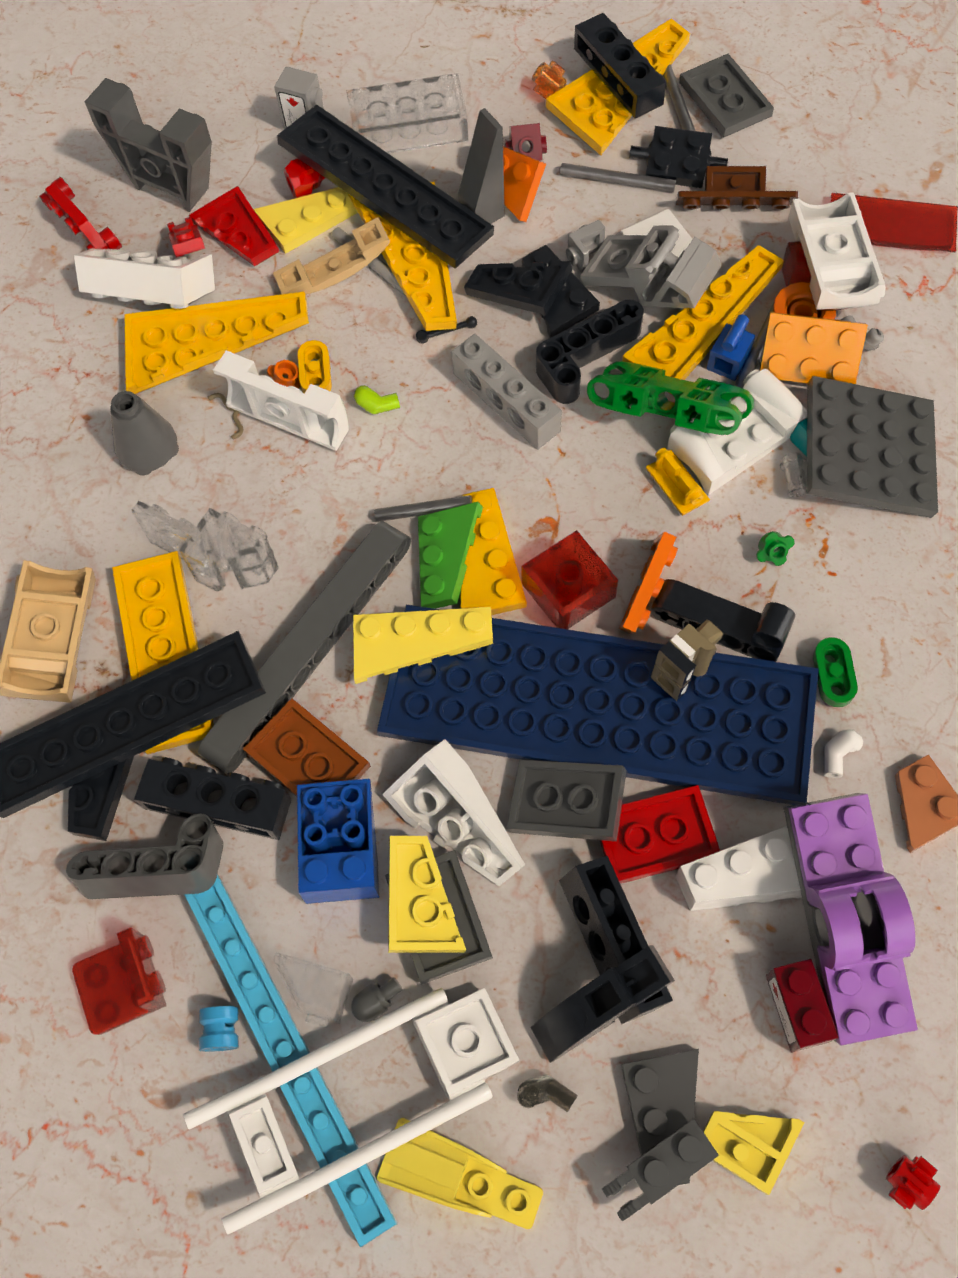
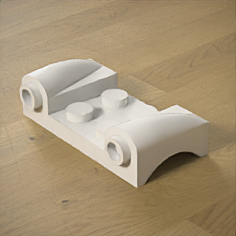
(837, 253)
(313, 415)
(722, 457)

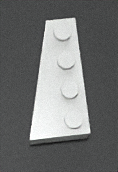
(144, 276)
(742, 874)

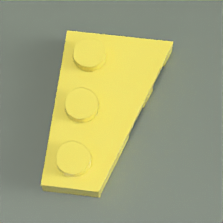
(305, 217)
(417, 903)

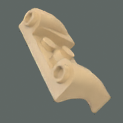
(45, 632)

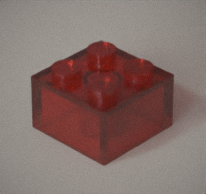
(569, 581)

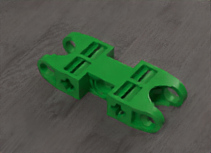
(645, 389)

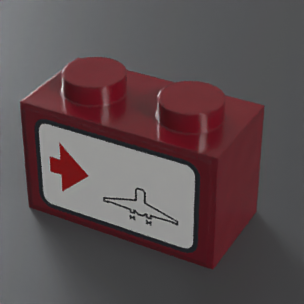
(801, 1005)

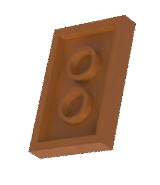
(303, 750)

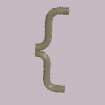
(236, 420)

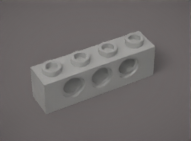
(506, 391)

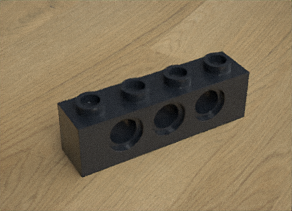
(619, 65)
(163, 776)
(607, 923)

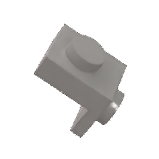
(585, 242)

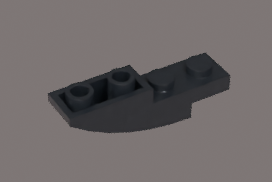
(601, 1002)

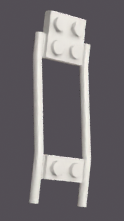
(464, 1048)

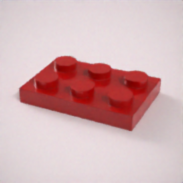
(661, 835)

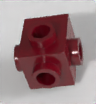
(529, 133)

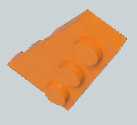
(521, 182)
(636, 612)

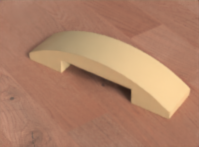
(337, 264)

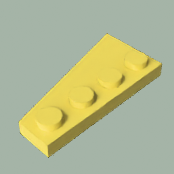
(406, 638)

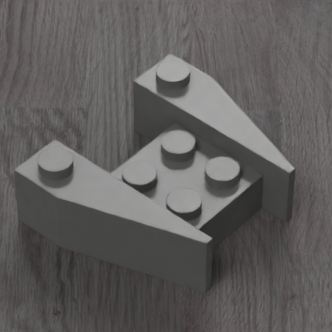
(167, 159)

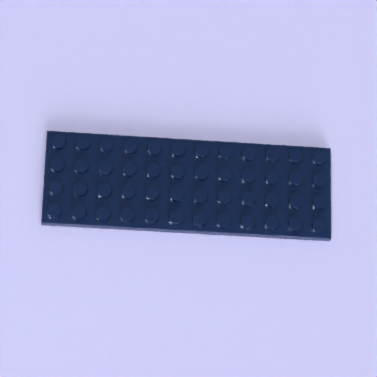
(594, 702)

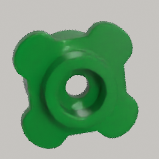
(771, 541)

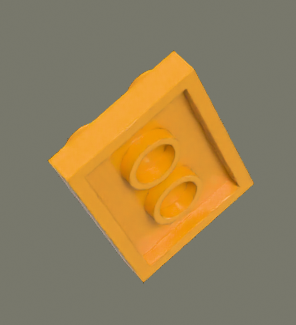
(812, 346)

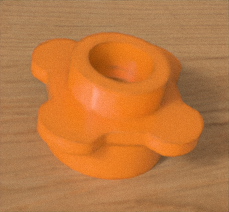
(285, 368)

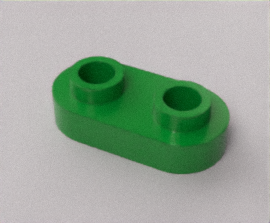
(835, 674)

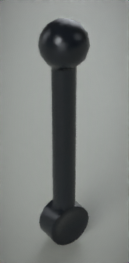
(423, 336)

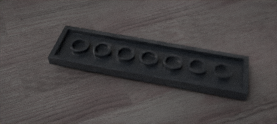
(386, 186)
(126, 722)

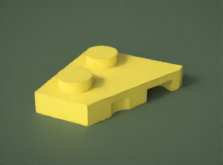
(752, 1145)

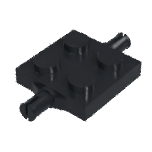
(678, 155)

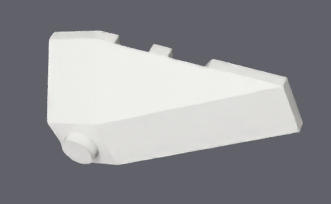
(450, 804)

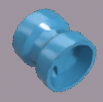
(218, 1029)

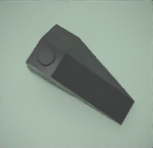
(484, 170)

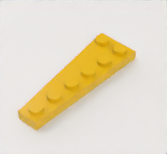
(693, 331)

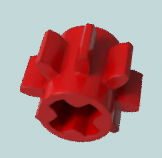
(913, 1182)

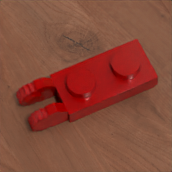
(185, 237)

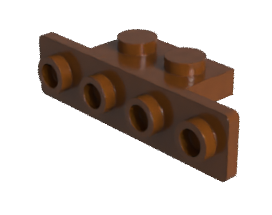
(735, 187)

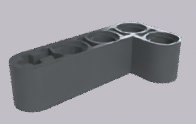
(152, 871)

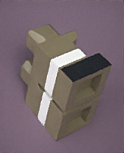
(685, 656)

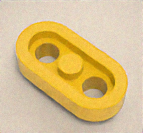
(314, 371)

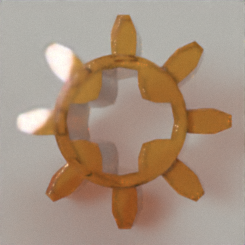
(548, 79)

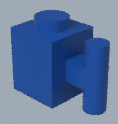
(731, 349)

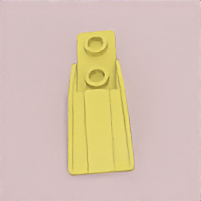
(459, 1179)

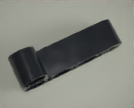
(563, 354)
(743, 629)

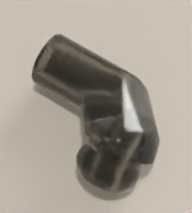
(544, 1089)

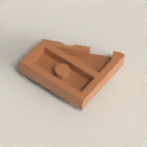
(927, 802)

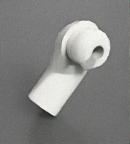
(836, 748)

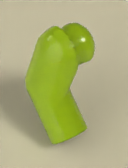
(374, 402)

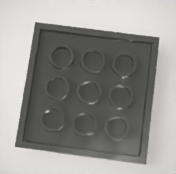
(871, 447)

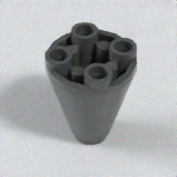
(140, 434)

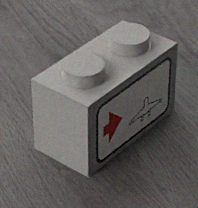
(297, 94)

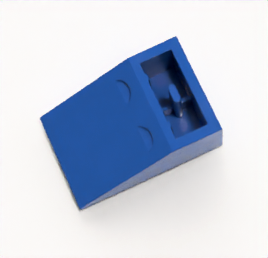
(336, 842)

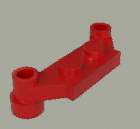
(58, 198)

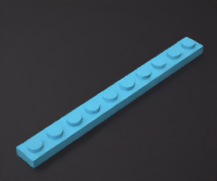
(282, 1044)

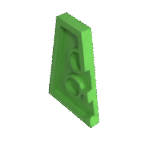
(443, 552)

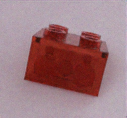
(119, 983)

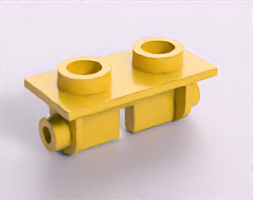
(676, 482)

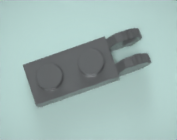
(664, 1167)

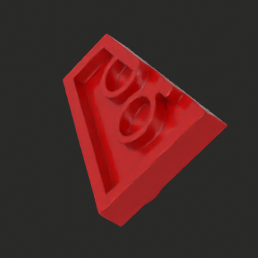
(236, 226)

